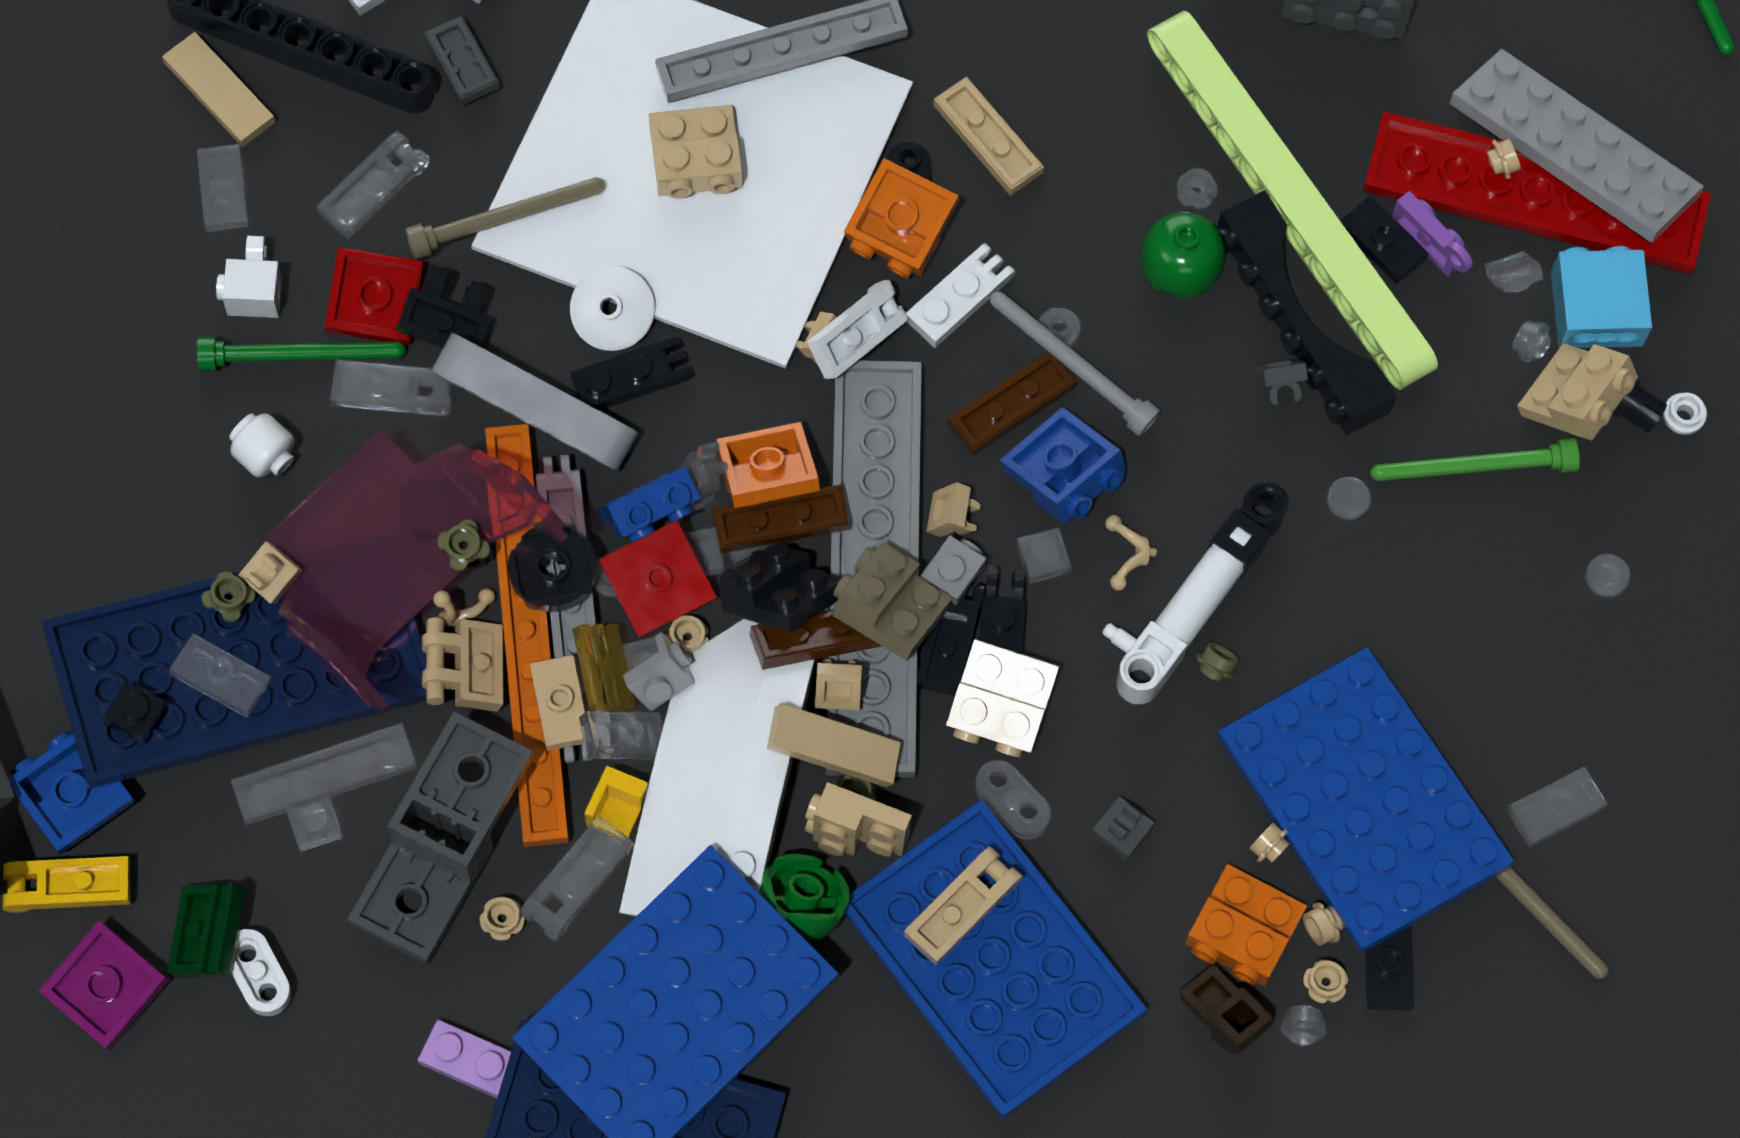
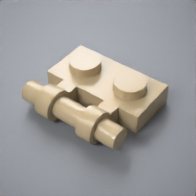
(477, 663)

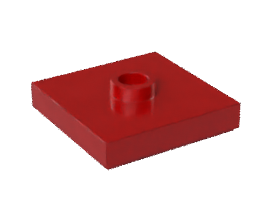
(370, 294)
(657, 579)

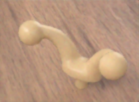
(1142, 551)
(452, 615)

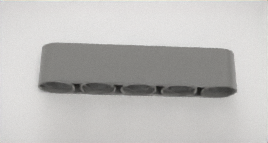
(534, 401)

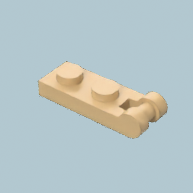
(961, 906)

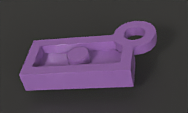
(1442, 244)

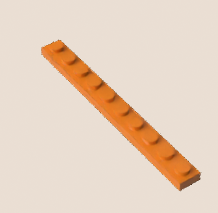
(525, 643)

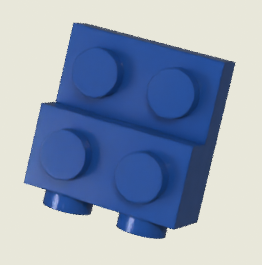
(1065, 466)
(638, 509)
(58, 795)

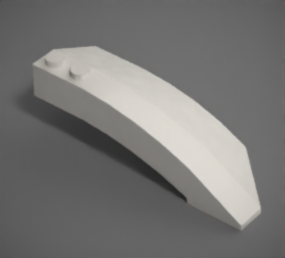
(714, 768)

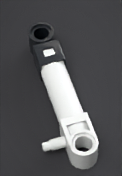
(1227, 559)

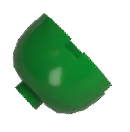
(1183, 255)
(805, 894)

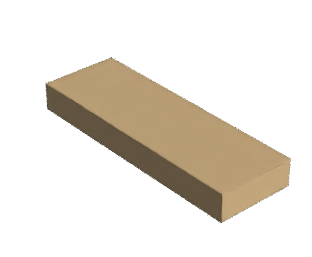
(218, 89)
(988, 136)
(833, 745)

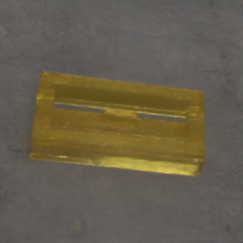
(609, 669)

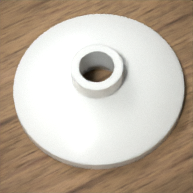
(633, 312)

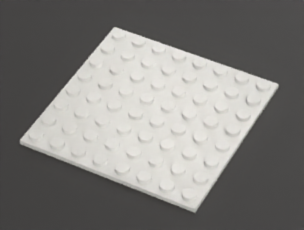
(717, 264)

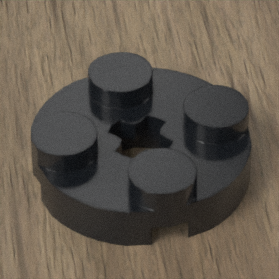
(546, 592)

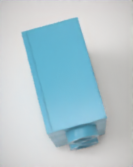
(1601, 297)

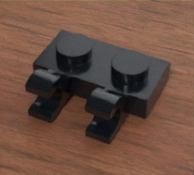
(434, 319)

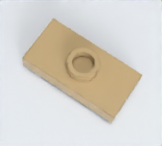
(558, 701)

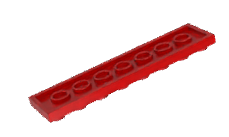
(1455, 177)

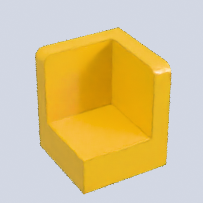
(617, 800)

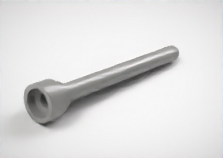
(1137, 413)

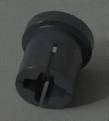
(1640, 408)

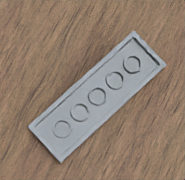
(1576, 145)

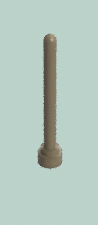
(426, 239)
(1554, 924)

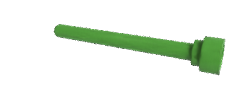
(1560, 455)

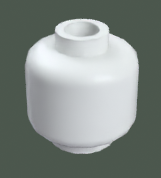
(262, 445)

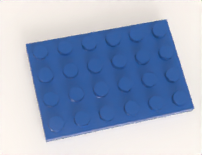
(1365, 800)
(1020, 990)
(676, 1004)

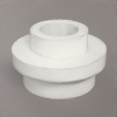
(1691, 404)

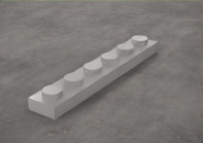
(780, 48)

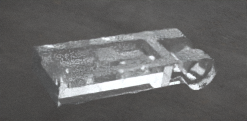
(372, 184)
(389, 388)
(577, 877)

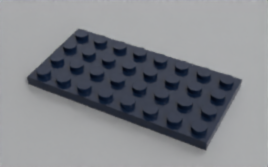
(142, 639)

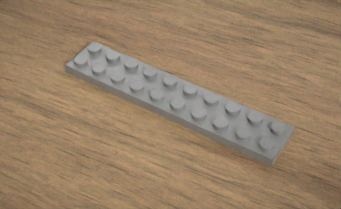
(880, 483)

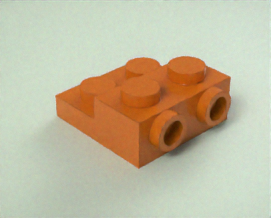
(900, 219)
(768, 465)
(1244, 926)

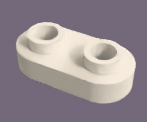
(259, 974)

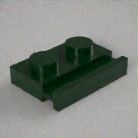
(205, 931)

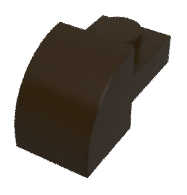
(1227, 1011)

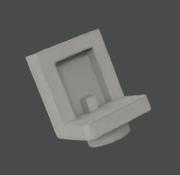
(955, 567)
(661, 674)

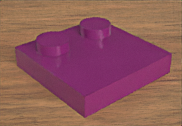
(104, 985)

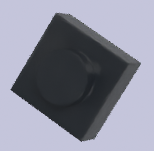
(134, 712)

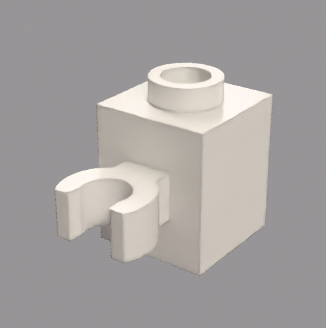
(251, 285)

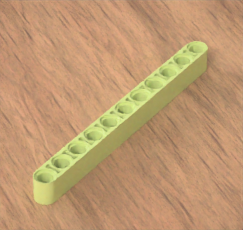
(1309, 220)

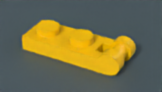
(67, 883)

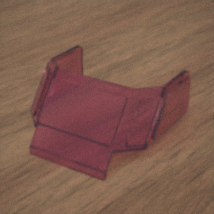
(375, 549)

